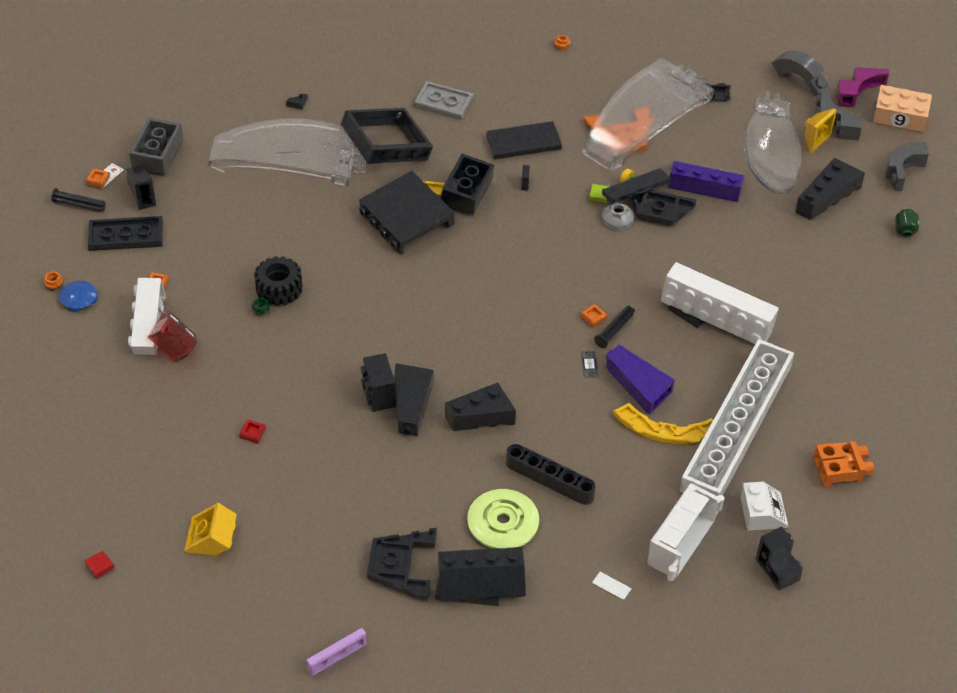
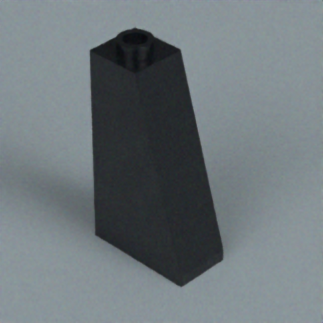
(412, 396)

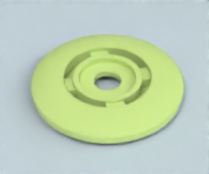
(514, 533)

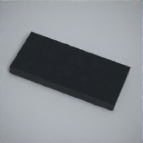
(523, 140)
(125, 233)

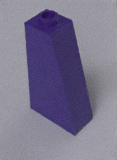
(639, 378)

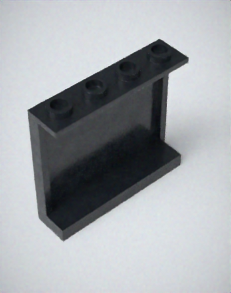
(405, 210)

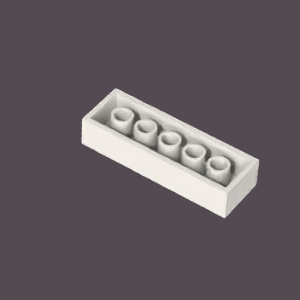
(719, 304)

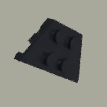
(662, 206)

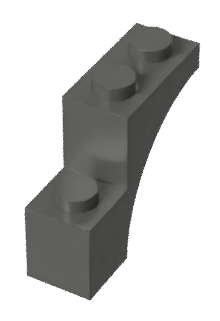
(846, 124)

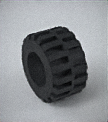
(278, 280)

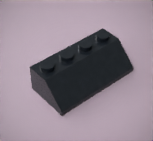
(481, 574)

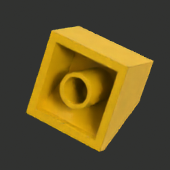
(211, 531)

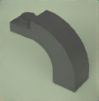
(804, 66)
(905, 156)

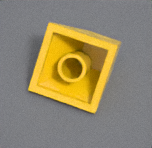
(819, 128)

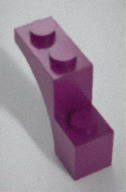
(862, 80)

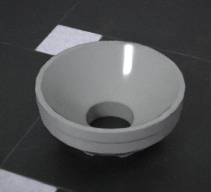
(617, 221)

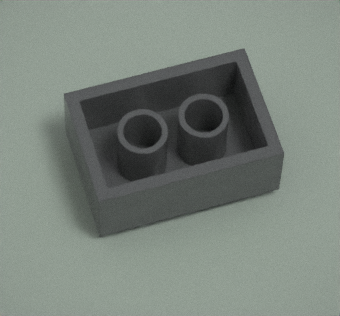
(156, 145)

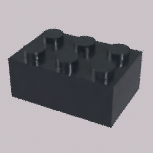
(467, 183)

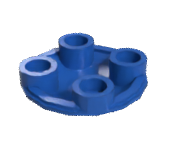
(78, 295)

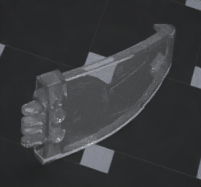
(643, 109)
(290, 146)

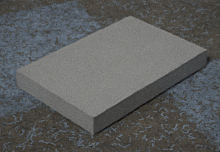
(443, 100)

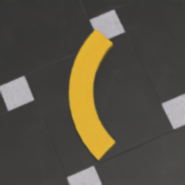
(661, 431)

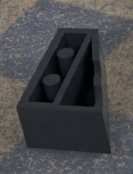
(480, 408)

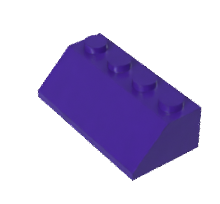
(706, 181)

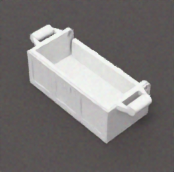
(683, 530)

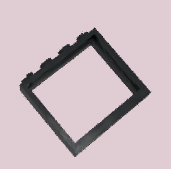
(417, 150)

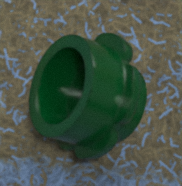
(260, 306)

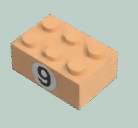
(902, 108)

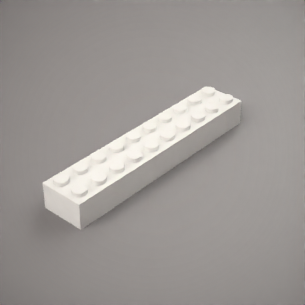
(738, 419)

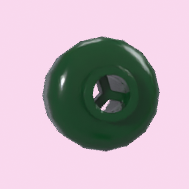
(907, 222)

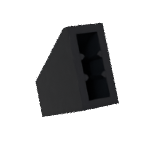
(141, 186)

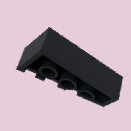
(831, 185)

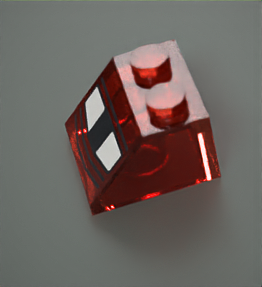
(173, 336)

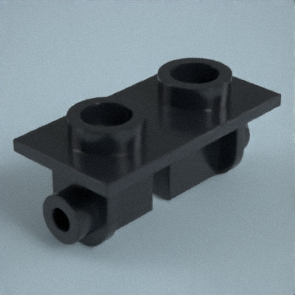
(721, 91)

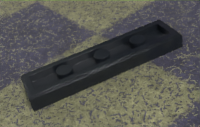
(636, 186)

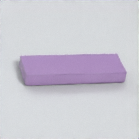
(336, 652)

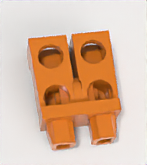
(842, 462)

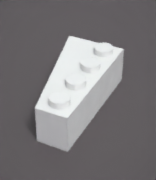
(147, 312)

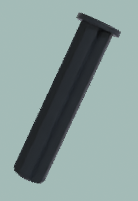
(77, 200)
(603, 339)

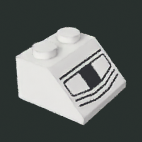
(762, 507)

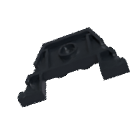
(391, 561)

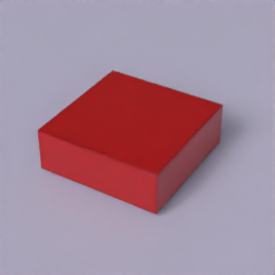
(252, 431)
(99, 564)

